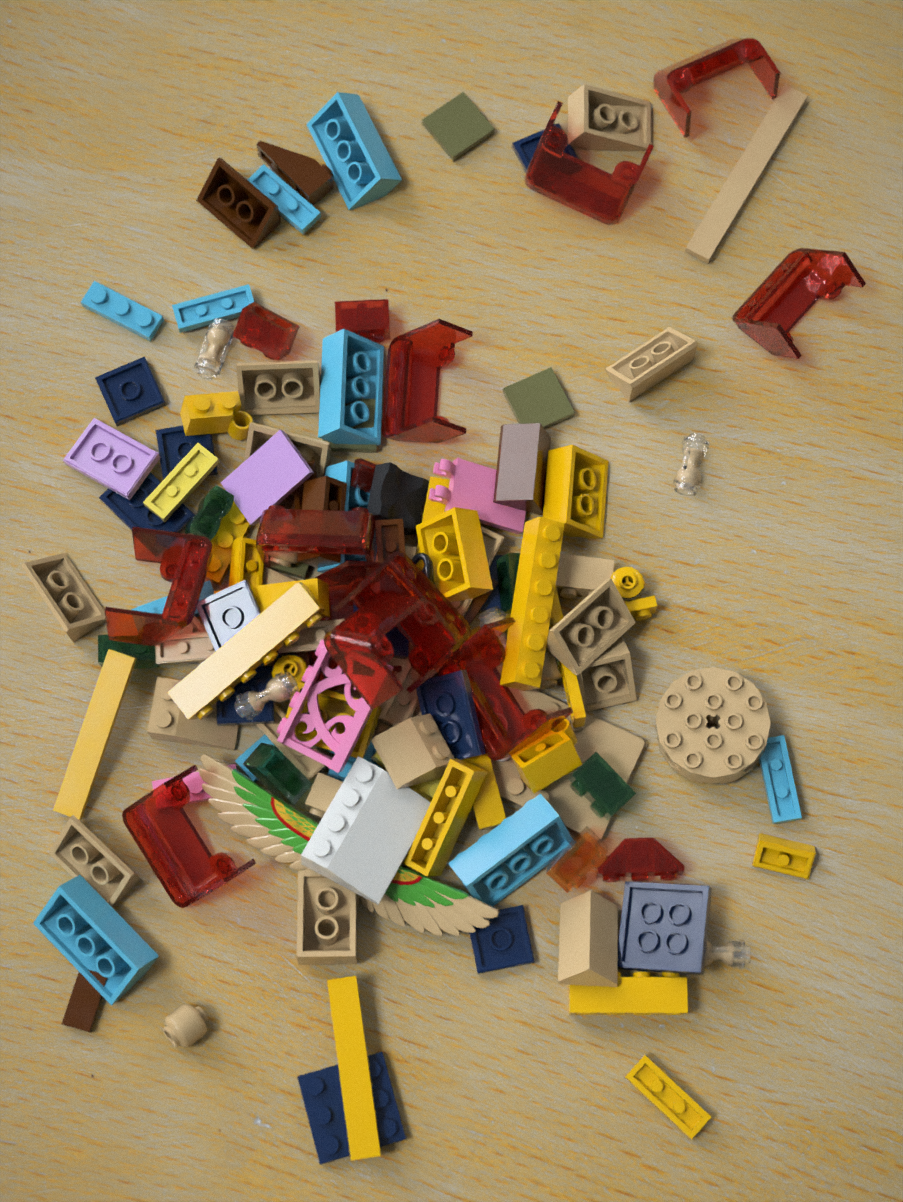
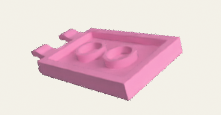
(473, 489)

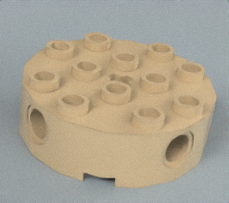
(712, 753)

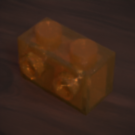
(577, 859)

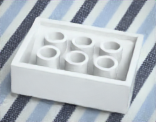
(365, 831)

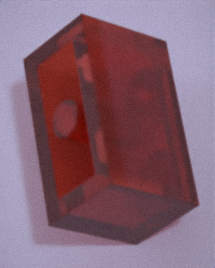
(364, 318)
(265, 331)

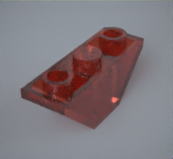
(639, 860)

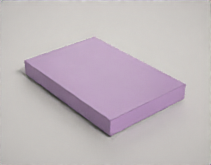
(111, 458)
(267, 477)

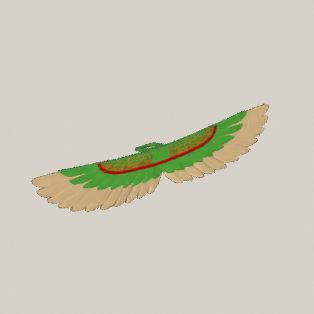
(286, 832)

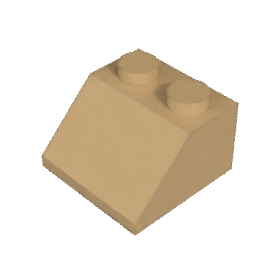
(608, 679)
(413, 751)

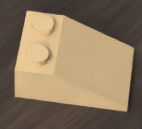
(608, 120)
(171, 724)
(325, 921)

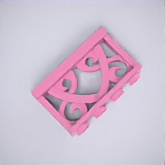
(339, 743)

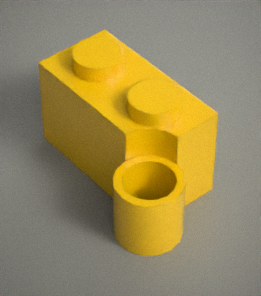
(215, 414)
(548, 757)

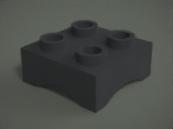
(397, 496)

